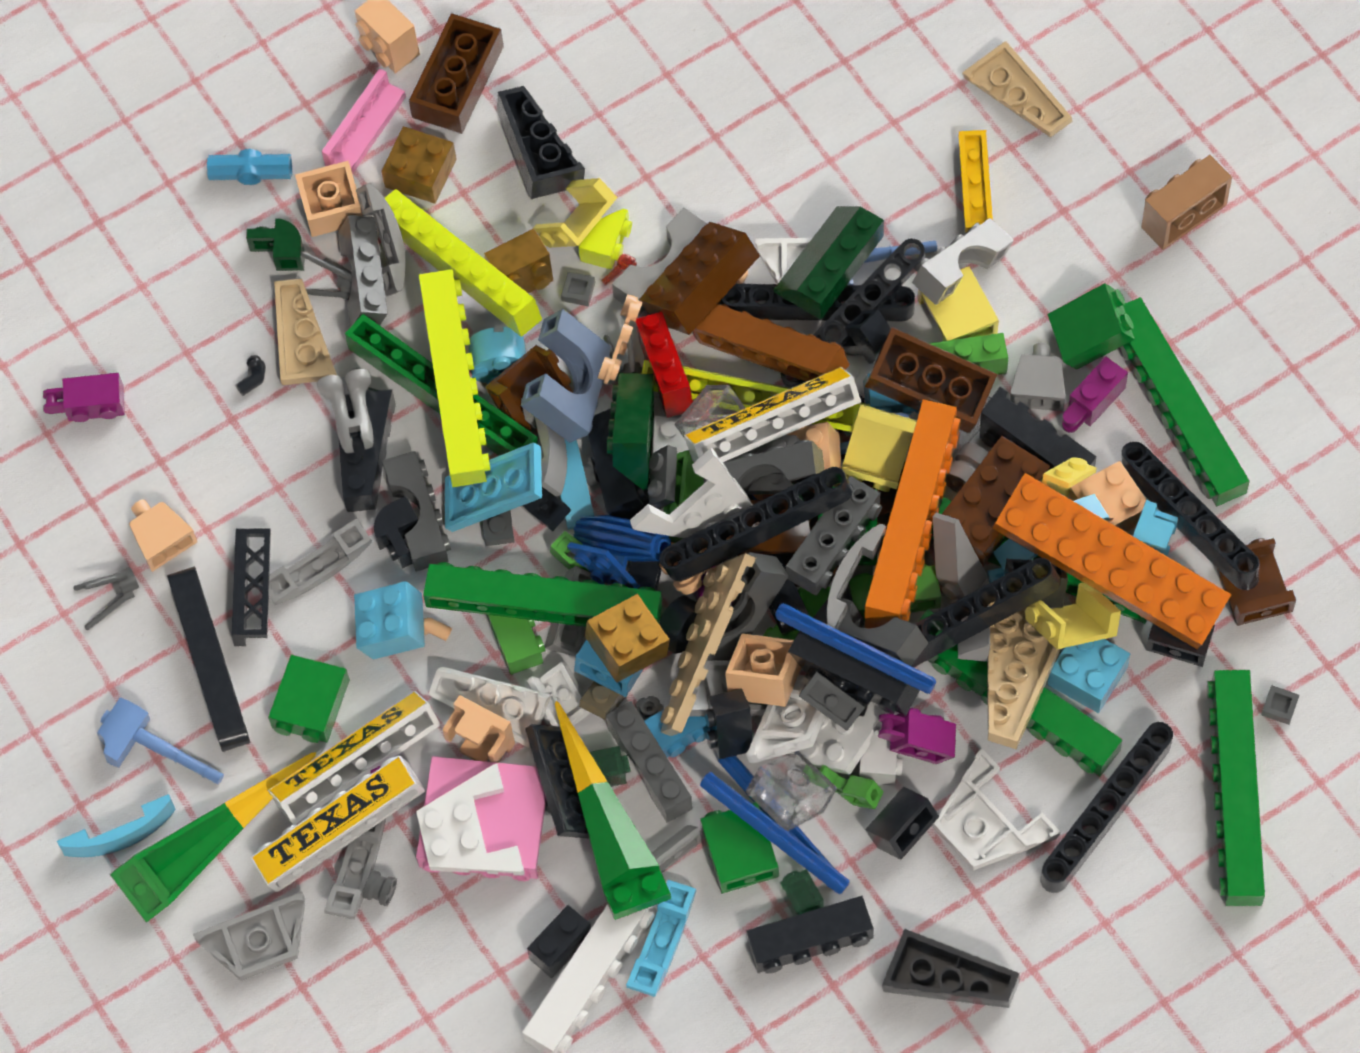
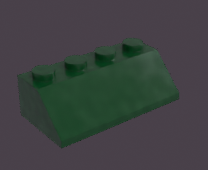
(831, 259)
(632, 426)

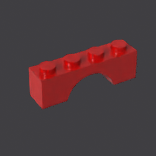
(665, 364)

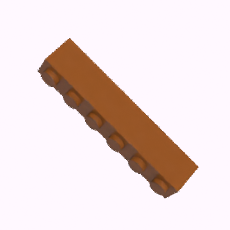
(769, 344)

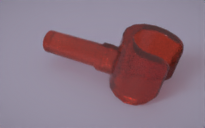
(622, 263)

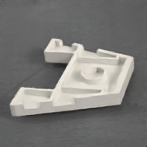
(709, 504)
(841, 748)
(978, 828)
(454, 833)

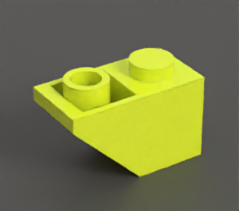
(605, 240)

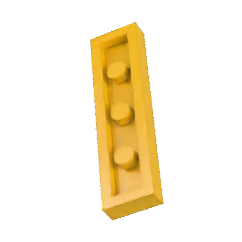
(975, 177)

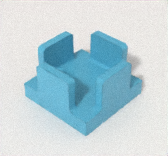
(1155, 528)

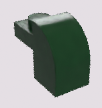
(282, 241)

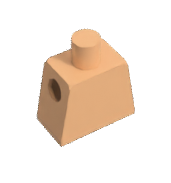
(160, 533)

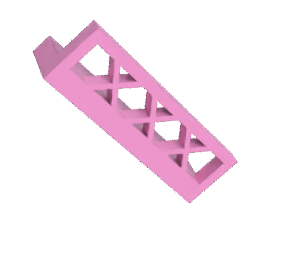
(364, 122)

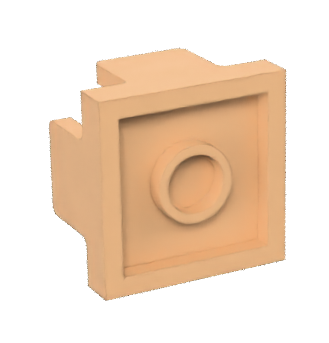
(484, 732)

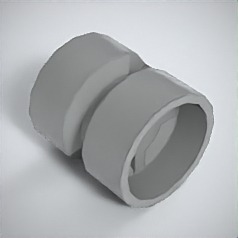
(966, 463)

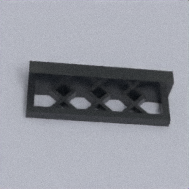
(241, 585)

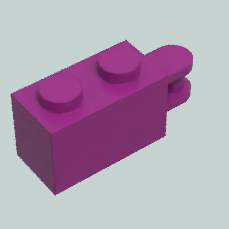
(1094, 395)
(87, 397)
(919, 735)

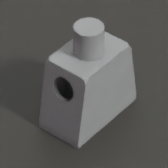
(1039, 380)

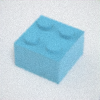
(389, 620)
(1089, 672)

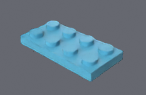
(510, 483)

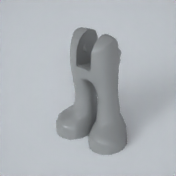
(333, 389)

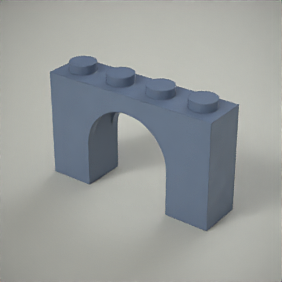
(584, 354)

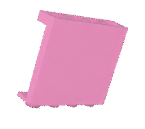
(504, 818)

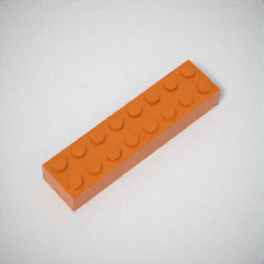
(912, 514)
(1111, 561)

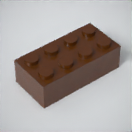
(456, 73)
(700, 276)
(918, 371)
(988, 492)

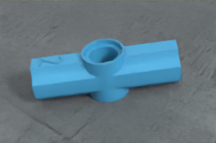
(249, 167)

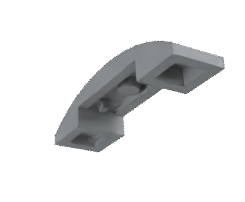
(374, 203)
(555, 456)
(868, 546)
(320, 564)
(357, 865)

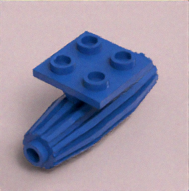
(610, 544)

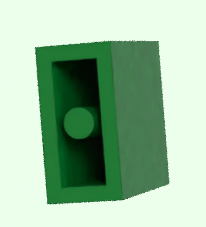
(1091, 326)
(308, 699)
(737, 851)

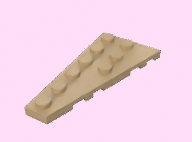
(704, 636)
(1016, 676)

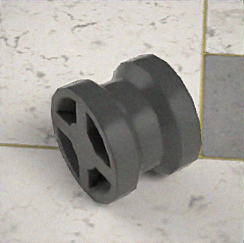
(379, 888)

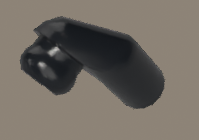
(255, 375)

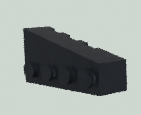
(538, 150)
(1037, 437)
(363, 468)
(852, 675)
(946, 973)

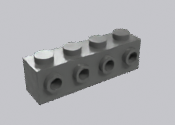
(832, 538)

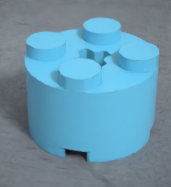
(494, 352)

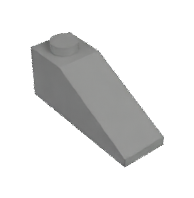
(955, 559)

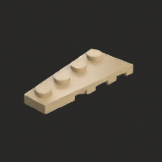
(1015, 86)
(300, 340)

